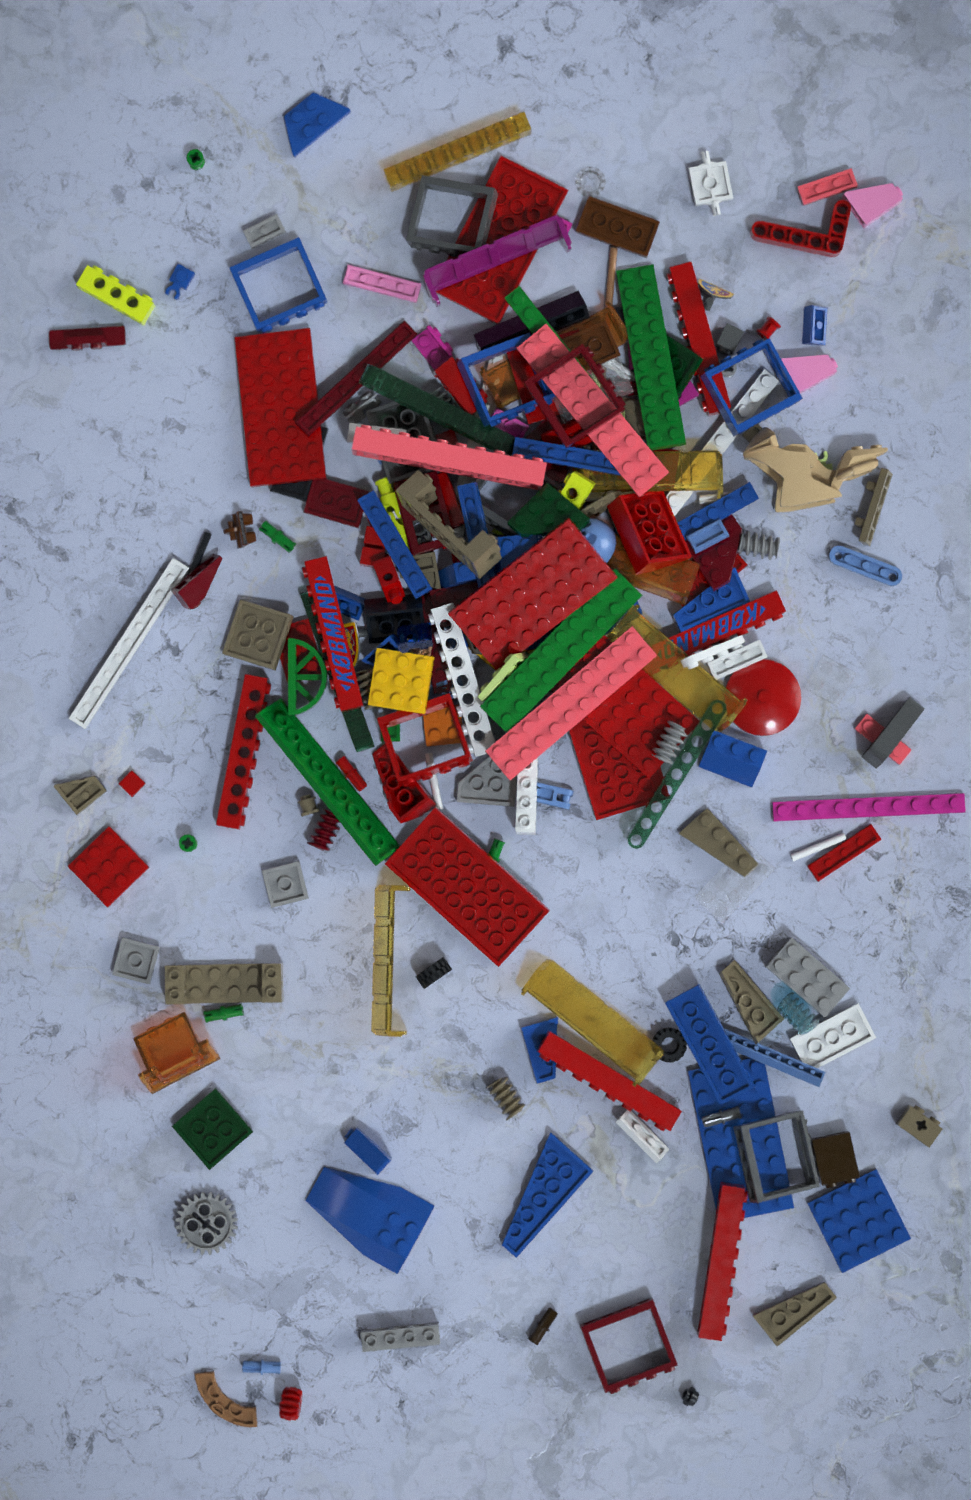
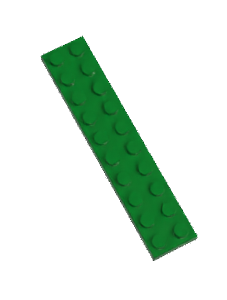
(651, 357)
(559, 653)
(328, 782)

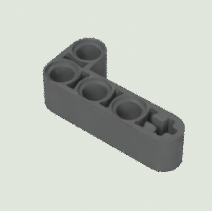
(893, 733)

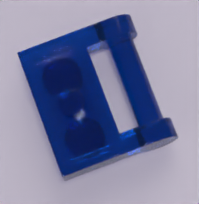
(421, 637)

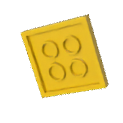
(401, 681)

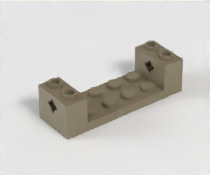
(478, 555)
(224, 983)

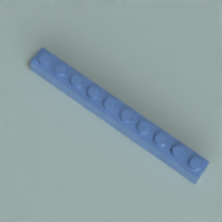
(776, 1059)

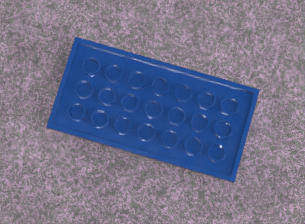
(720, 1141)

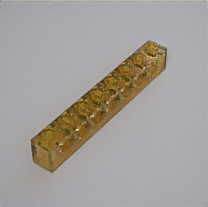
(457, 151)

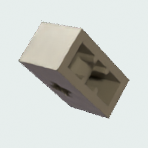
(908, 1123)

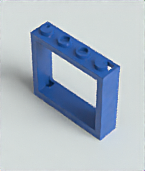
(265, 258)
(486, 354)
(778, 367)

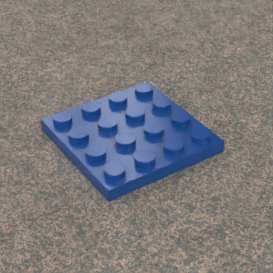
(859, 1221)

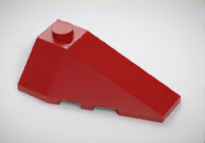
(404, 802)

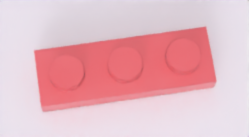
(827, 187)
(871, 730)

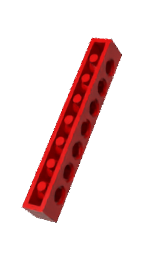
(225, 819)

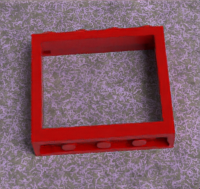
(402, 716)

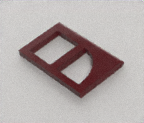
(408, 519)

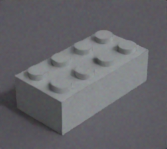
(807, 977)

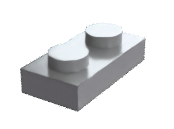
(264, 231)

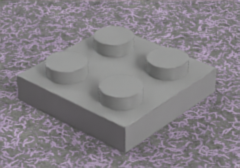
(285, 884)
(136, 960)

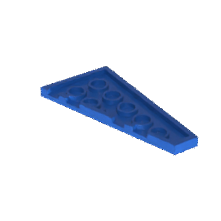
(549, 1188)

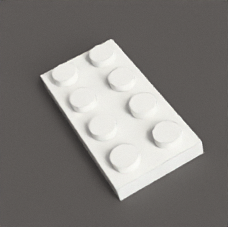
(833, 1037)

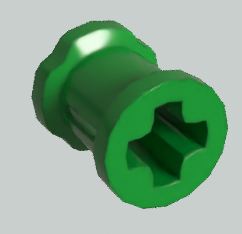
(192, 154)
(185, 838)

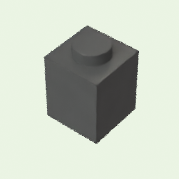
(729, 339)

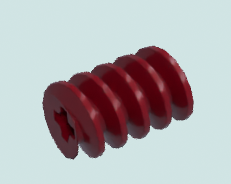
(325, 831)

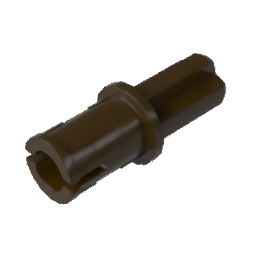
(543, 1326)

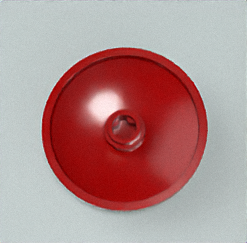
(771, 697)

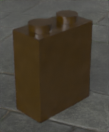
(835, 1159)

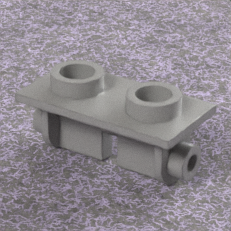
(355, 410)

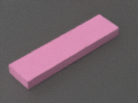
(382, 283)

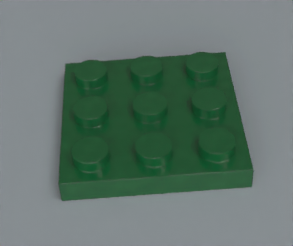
(212, 1129)

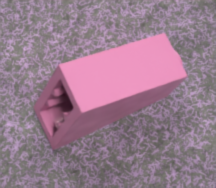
(873, 202)
(810, 370)

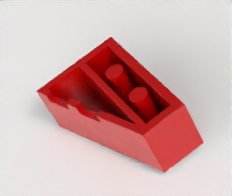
(453, 382)

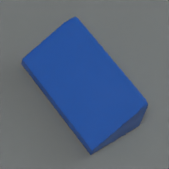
(814, 325)
(350, 603)

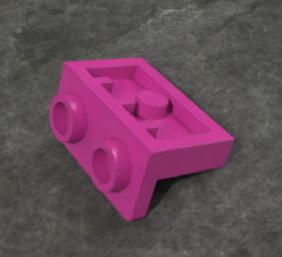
(432, 347)

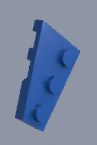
(532, 1037)

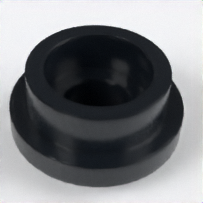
(690, 1396)

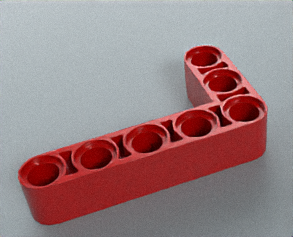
(807, 236)

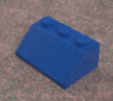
(732, 758)

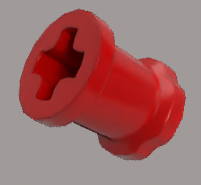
(768, 328)

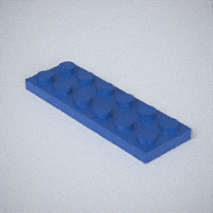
(710, 1044)

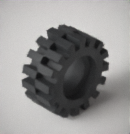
(433, 973)
(681, 1044)

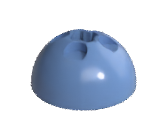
(600, 537)

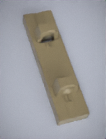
(870, 522)

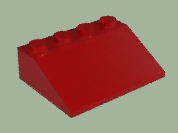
(648, 531)

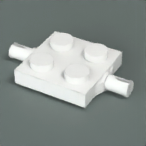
(710, 183)

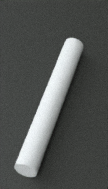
(434, 782)
(817, 847)

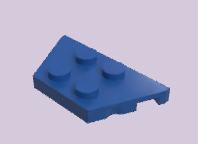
(312, 120)

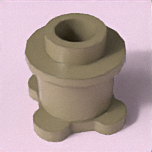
(308, 805)

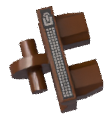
(237, 529)

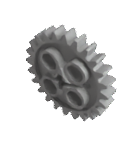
(217, 1209)

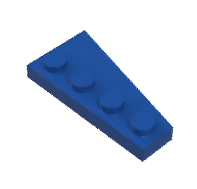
(712, 603)

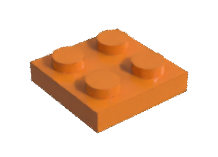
(440, 728)

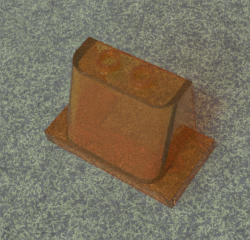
(172, 1052)

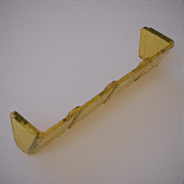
(686, 473)
(691, 687)
(383, 965)
(594, 1020)

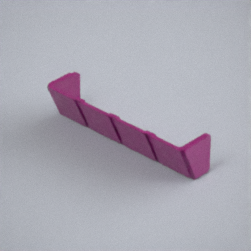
(492, 255)

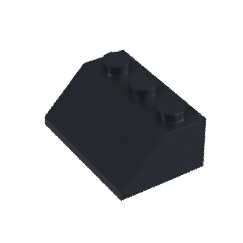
(385, 617)

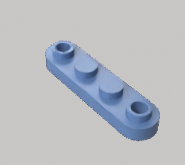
(865, 565)

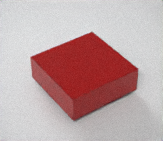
(132, 783)

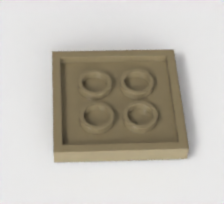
(257, 634)

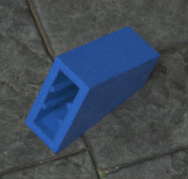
(456, 575)
(367, 1150)

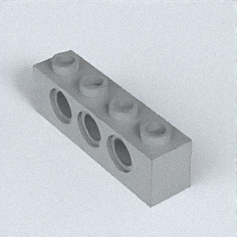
(400, 1337)

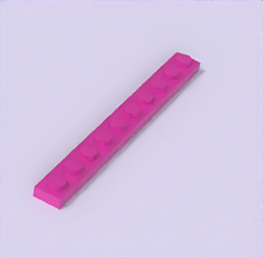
(868, 807)

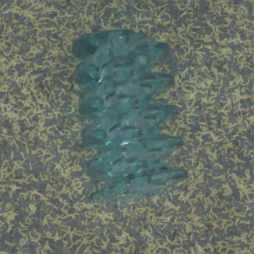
(796, 1015)

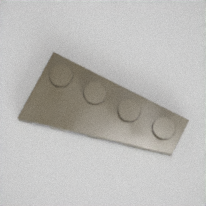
(718, 842)
(751, 1003)
(791, 1314)

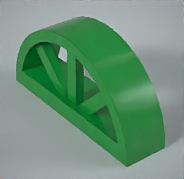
(293, 669)

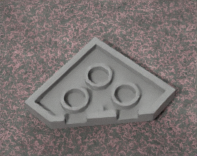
(487, 786)

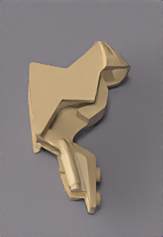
(801, 476)

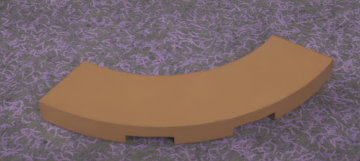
(221, 1404)

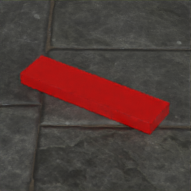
(844, 852)

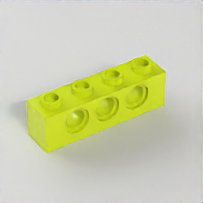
(139, 313)
(582, 485)

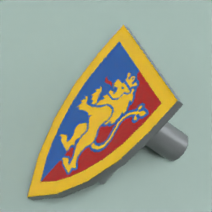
(714, 292)
(353, 638)

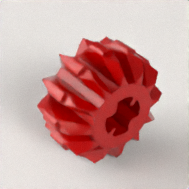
(290, 1403)

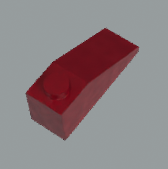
(196, 585)

